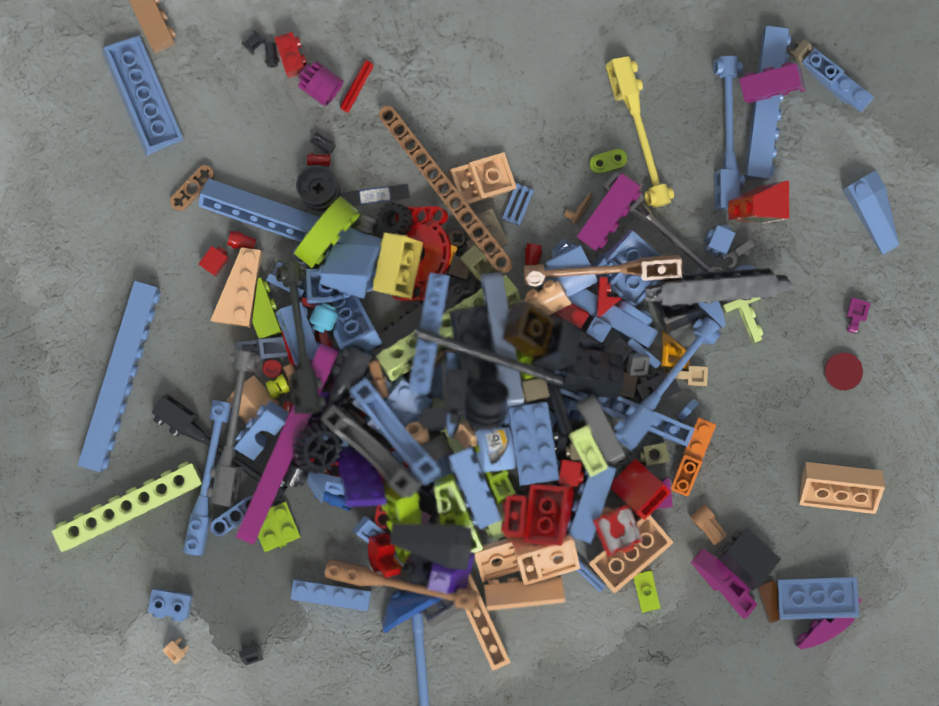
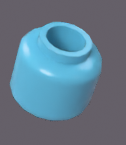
(323, 317)

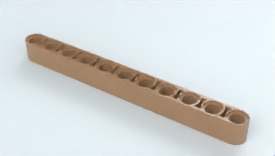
(441, 180)

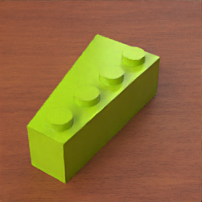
(453, 508)

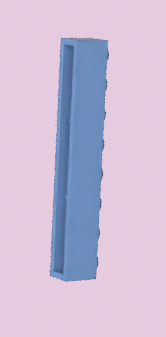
(766, 112)

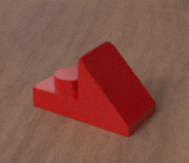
(603, 302)

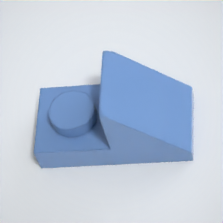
(320, 483)
(367, 528)

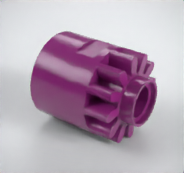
(320, 83)

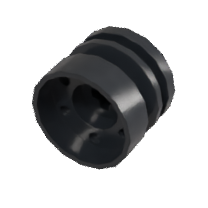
(311, 180)
(486, 403)

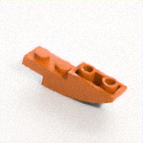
(692, 457)

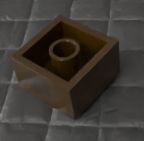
(528, 329)

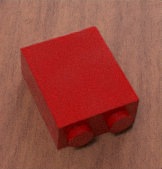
(639, 489)

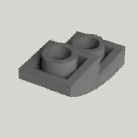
(437, 448)

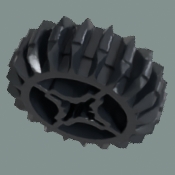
(322, 450)

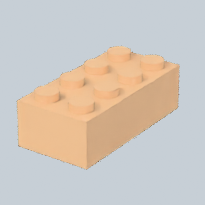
(620, 567)

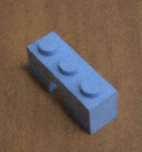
(268, 418)

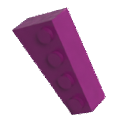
(609, 212)

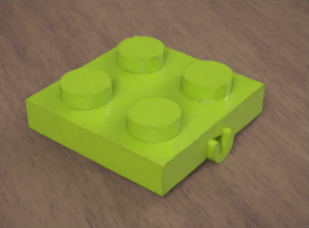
(278, 528)

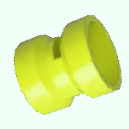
(274, 389)

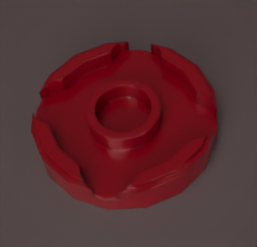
(843, 371)

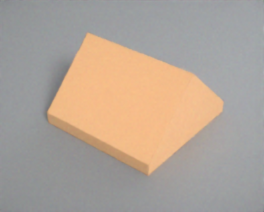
(253, 397)

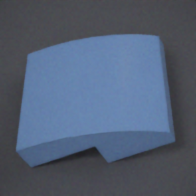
(572, 259)

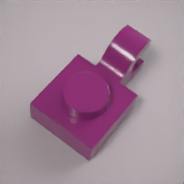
(857, 312)

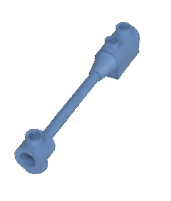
(728, 179)
(642, 416)
(199, 520)

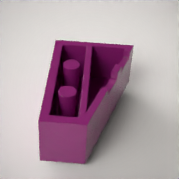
(772, 82)

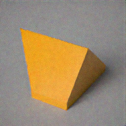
(671, 352)

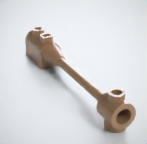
(647, 267)
(363, 576)

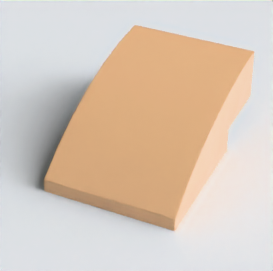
(483, 179)

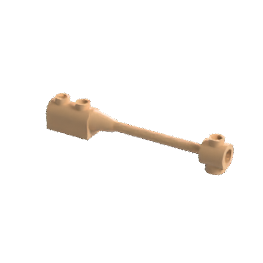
(548, 300)

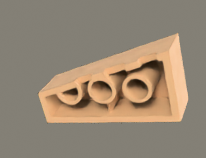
(239, 293)

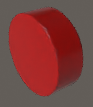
(272, 368)

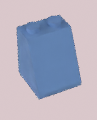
(349, 268)

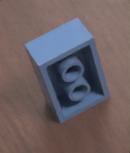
(403, 403)

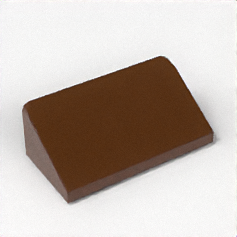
(770, 600)

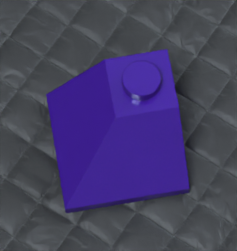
(448, 580)

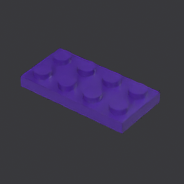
(359, 479)

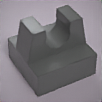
(638, 364)

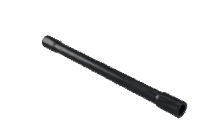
(431, 336)

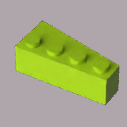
(401, 511)

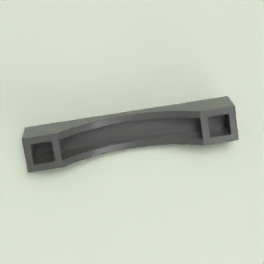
(387, 464)

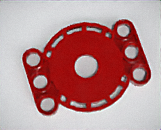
(436, 246)

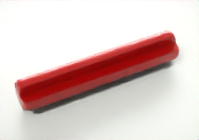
(356, 86)

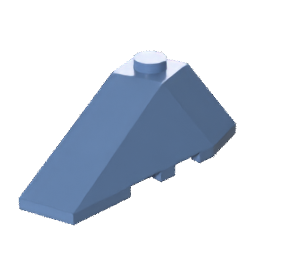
(873, 208)
(322, 294)

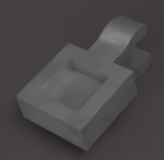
(742, 251)

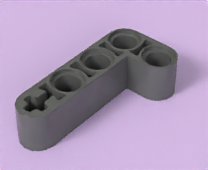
(600, 430)

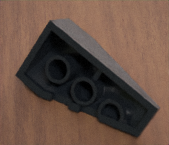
(437, 543)

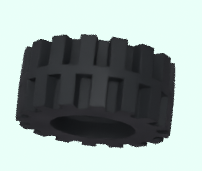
(385, 217)

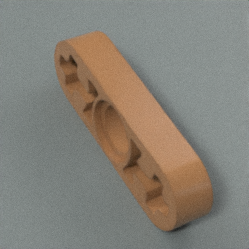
(186, 202)

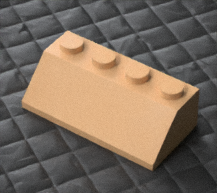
(841, 487)
(515, 594)

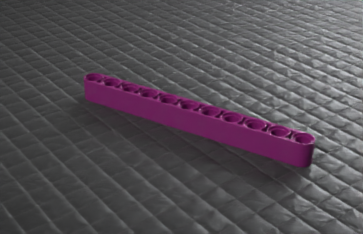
(282, 456)

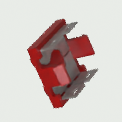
(617, 530)

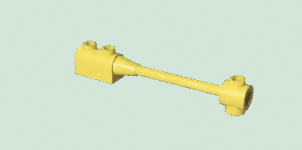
(627, 88)

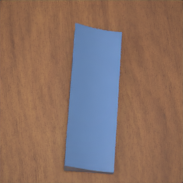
(142, 95)

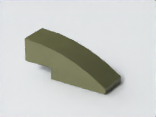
(477, 263)

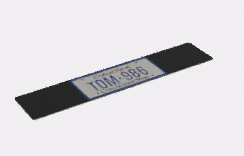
(377, 194)

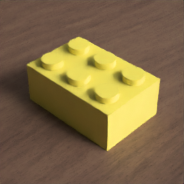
(397, 265)

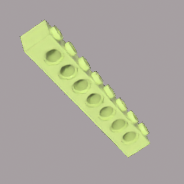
(396, 367)
(67, 540)

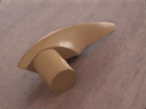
(575, 216)

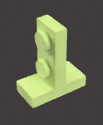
(748, 315)
(588, 451)

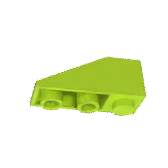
(264, 313)

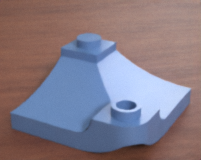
(627, 249)

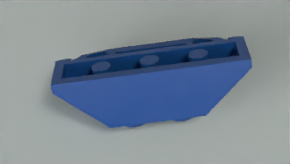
(405, 605)

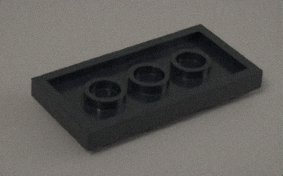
(472, 327)

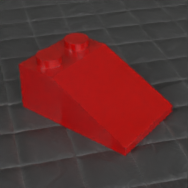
(548, 514)

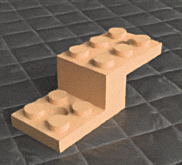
(532, 561)

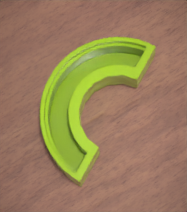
(326, 231)

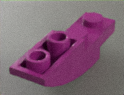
(725, 581)
(822, 631)

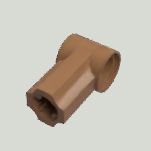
(705, 520)

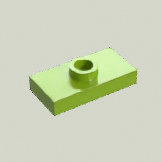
(646, 591)

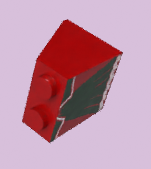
(761, 204)

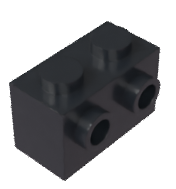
(647, 387)

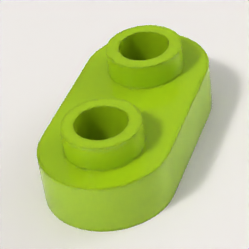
(608, 160)

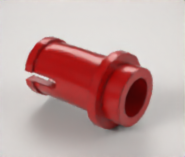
(314, 159)

